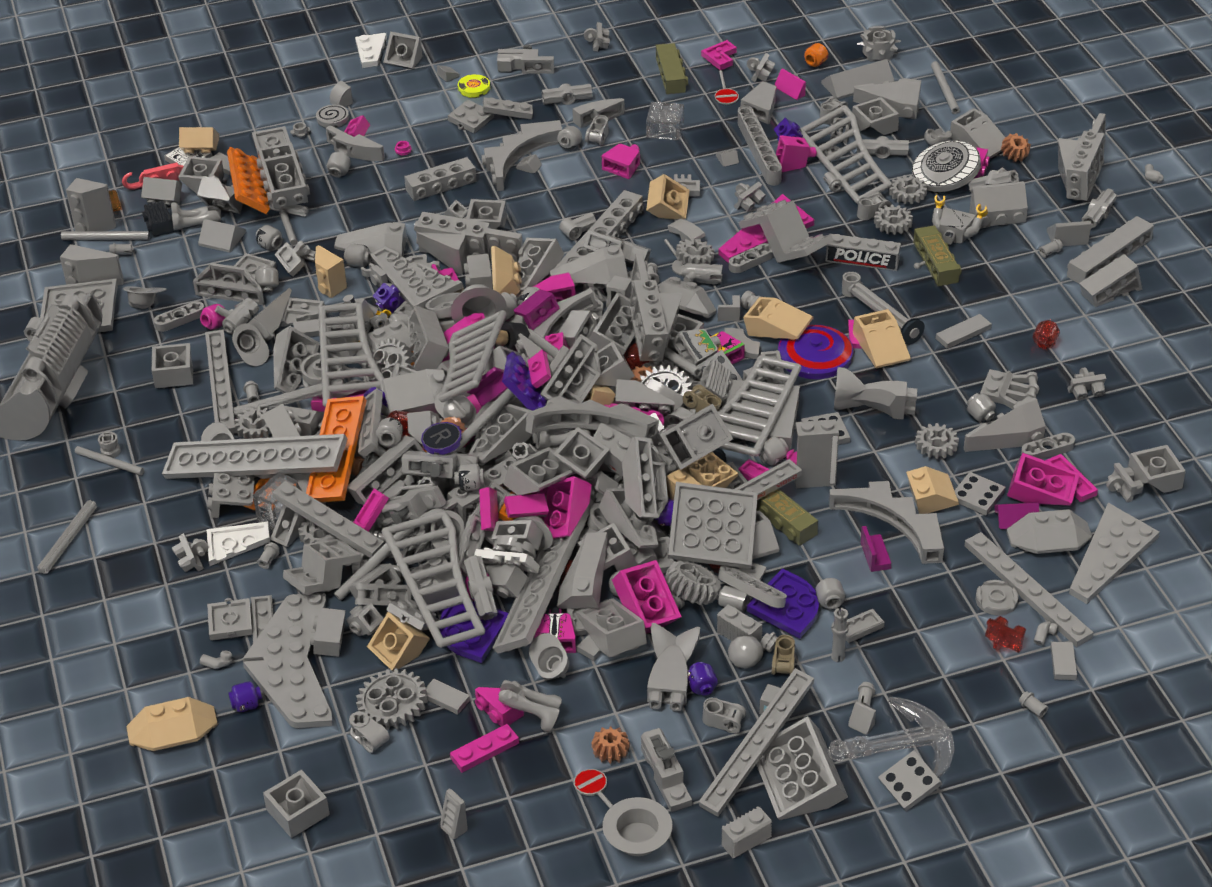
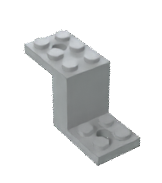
(785, 230)
(685, 444)

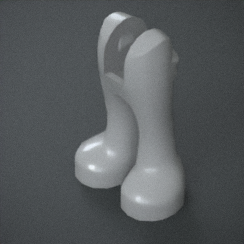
(187, 218)
(553, 437)
(531, 701)

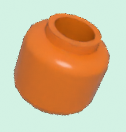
(816, 55)

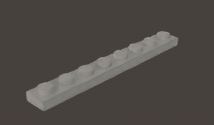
(220, 379)
(1029, 589)
(756, 742)

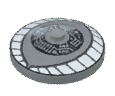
(947, 165)

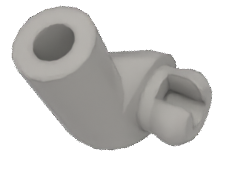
(216, 663)

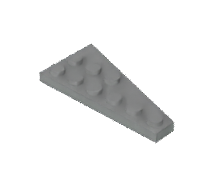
(414, 280)

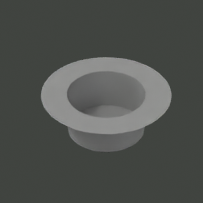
(477, 299)
(637, 826)

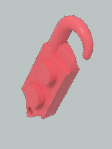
(168, 171)

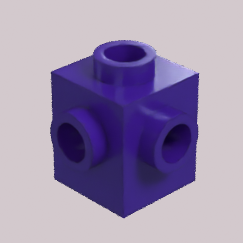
(788, 128)
(388, 297)

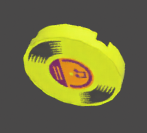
(473, 85)

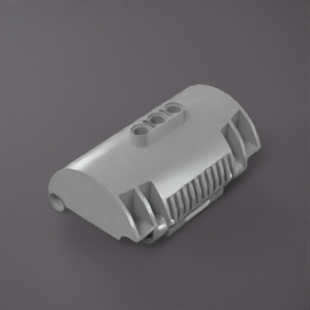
(52, 368)

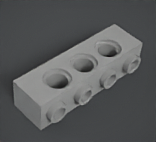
(440, 178)

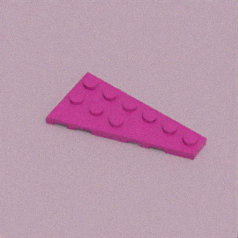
(754, 235)

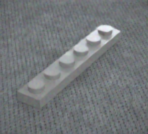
(327, 519)

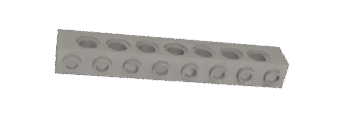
(611, 222)

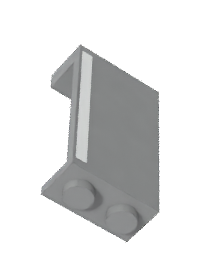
(817, 453)

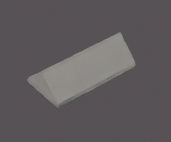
(842, 83)

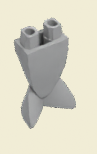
(886, 396)
(669, 674)

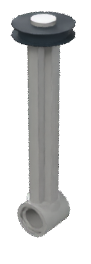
(852, 286)

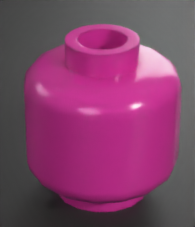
(210, 318)

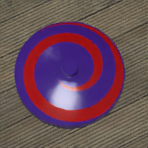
(818, 352)

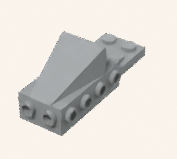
(1082, 160)
(280, 168)
(455, 238)
(651, 312)
(466, 501)

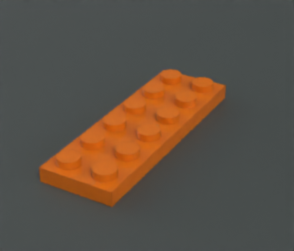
(247, 180)
(340, 417)

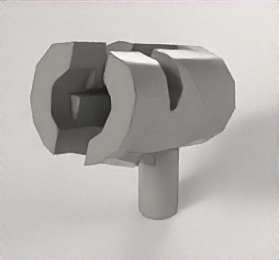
(702, 272)
(239, 315)

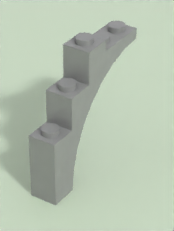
(514, 147)
(553, 324)
(588, 415)
(877, 501)

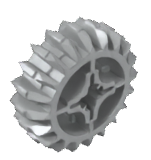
(692, 582)

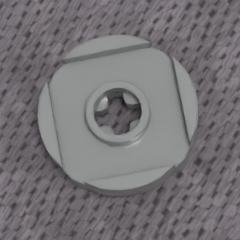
(510, 544)

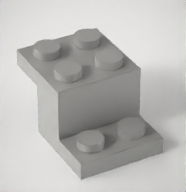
(623, 552)
(321, 566)

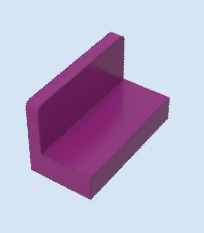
(537, 308)
(490, 386)
(1011, 513)
(874, 551)

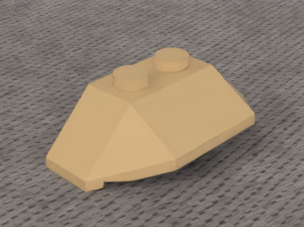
(505, 272)
(171, 724)

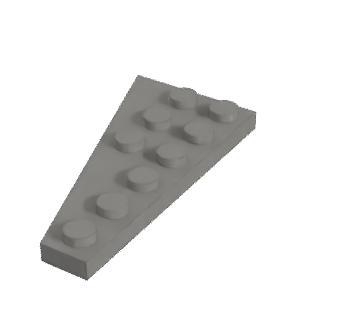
(1113, 547)

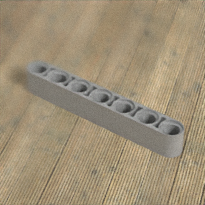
(759, 145)

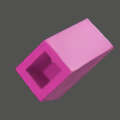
(488, 700)

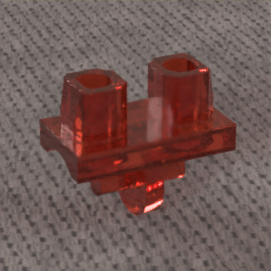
(1003, 635)

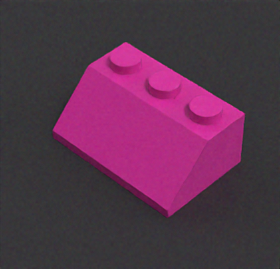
(647, 594)

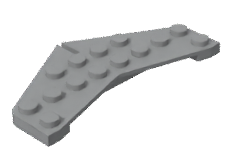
(282, 666)

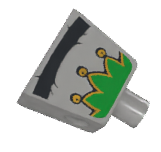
(696, 345)

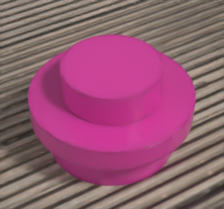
(403, 148)

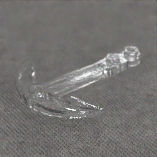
(931, 732)

